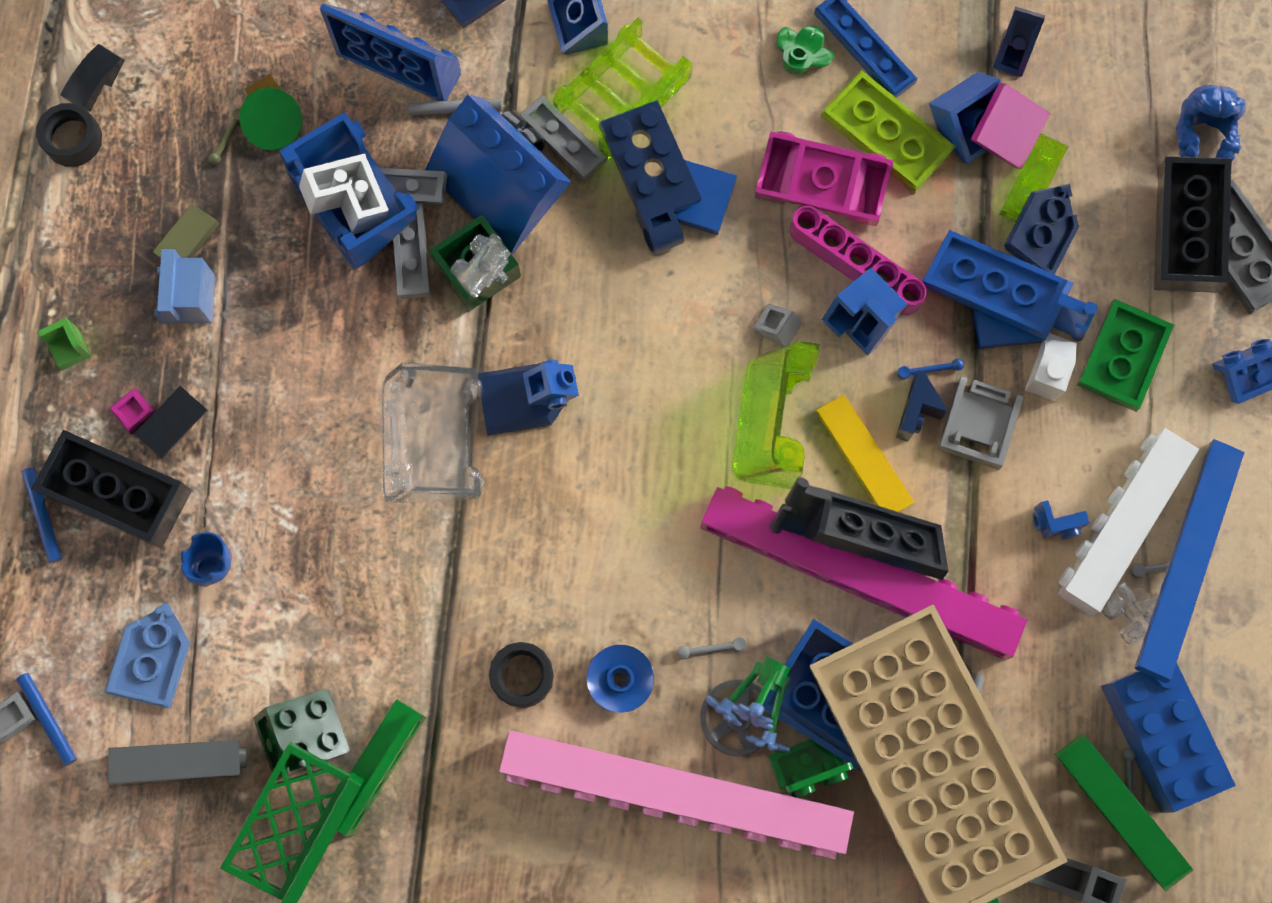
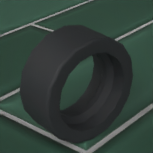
(55, 117)
(501, 659)

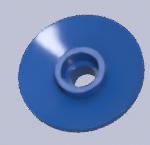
(618, 660)

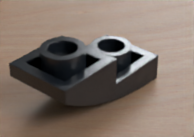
(95, 70)

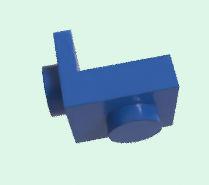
(1066, 526)

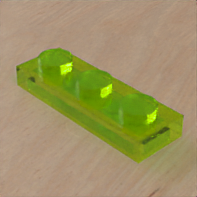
(1034, 175)

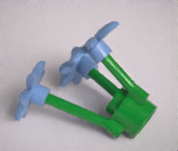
(771, 675)

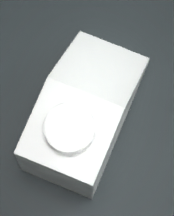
(1052, 368)

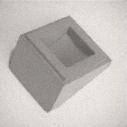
(778, 325)

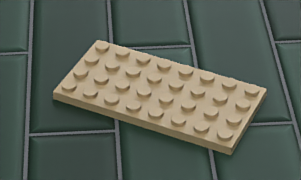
(937, 762)

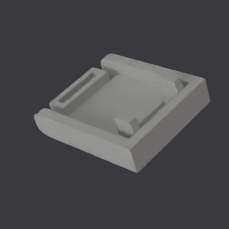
(980, 418)

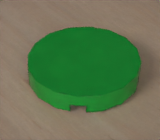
(271, 118)

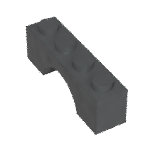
(1083, 883)

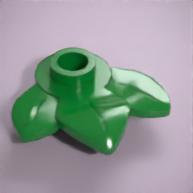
(803, 49)

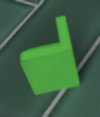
(65, 343)

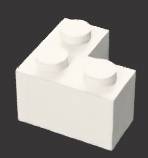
(346, 185)

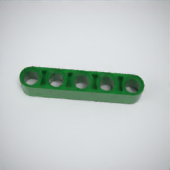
(1124, 812)

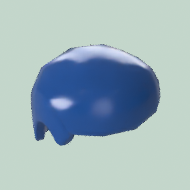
(206, 559)

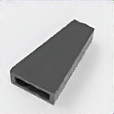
(174, 762)

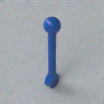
(904, 372)

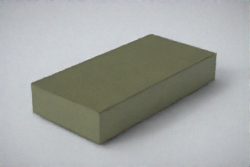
(188, 233)

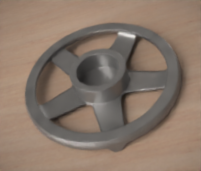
(727, 727)

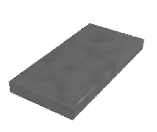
(1249, 254)

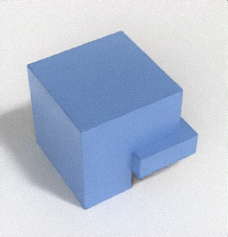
(184, 289)

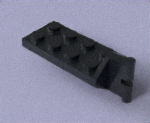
(863, 529)

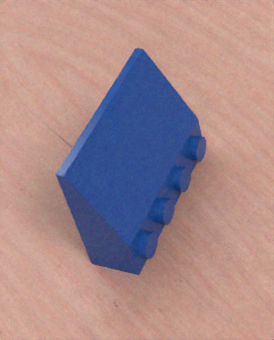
(391, 52)
(496, 171)
(803, 701)

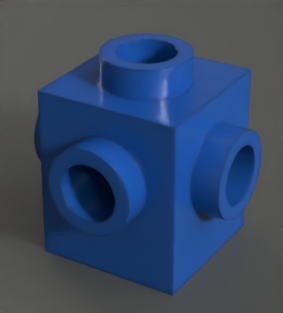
(550, 384)

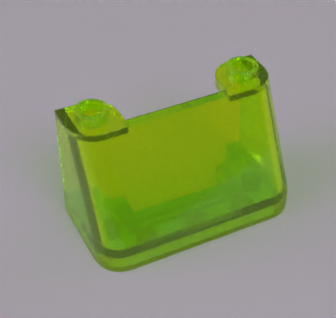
(759, 450)

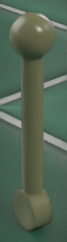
(214, 158)

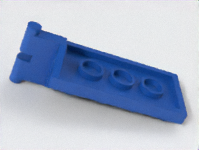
(1007, 288)

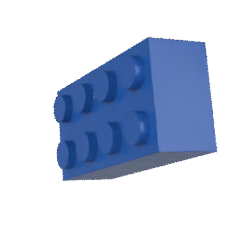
(1168, 739)

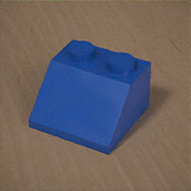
(960, 112)

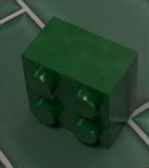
(458, 247)

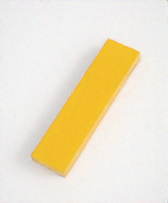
(864, 455)

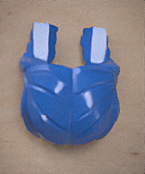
(1217, 108)

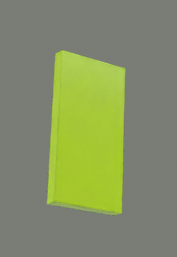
(886, 126)

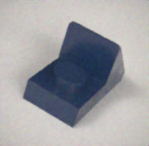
(1018, 41)
(921, 399)

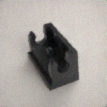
(171, 422)

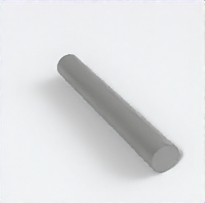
(444, 107)

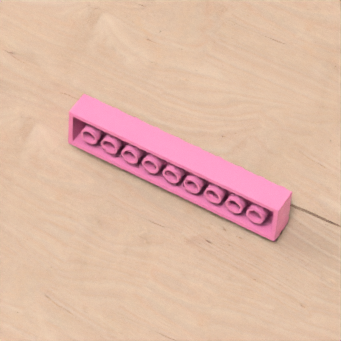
(678, 793)

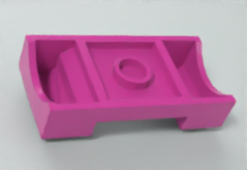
(824, 177)

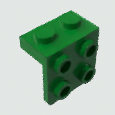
(806, 765)

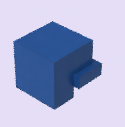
(865, 311)

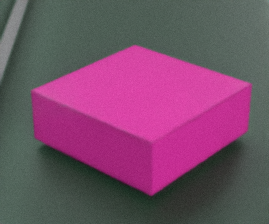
(132, 411)

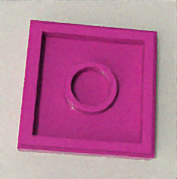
(1010, 126)

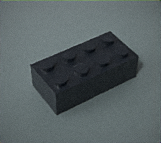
(1193, 224)
(112, 489)

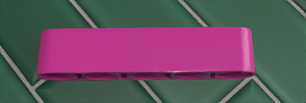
(850, 246)

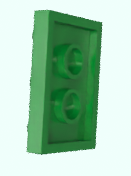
(1125, 355)

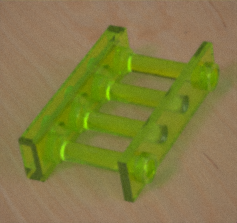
(673, 79)

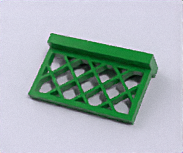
(319, 839)

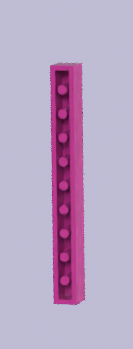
(893, 588)

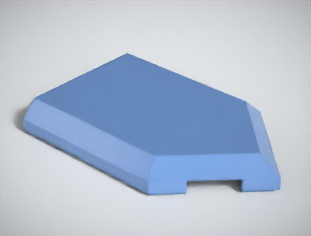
(150, 659)

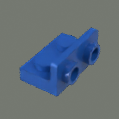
(1247, 371)

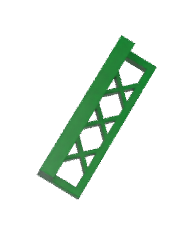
(380, 760)

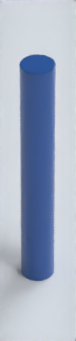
(42, 517)
(46, 719)

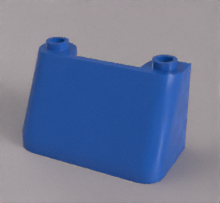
(336, 141)

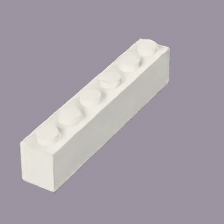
(1127, 521)

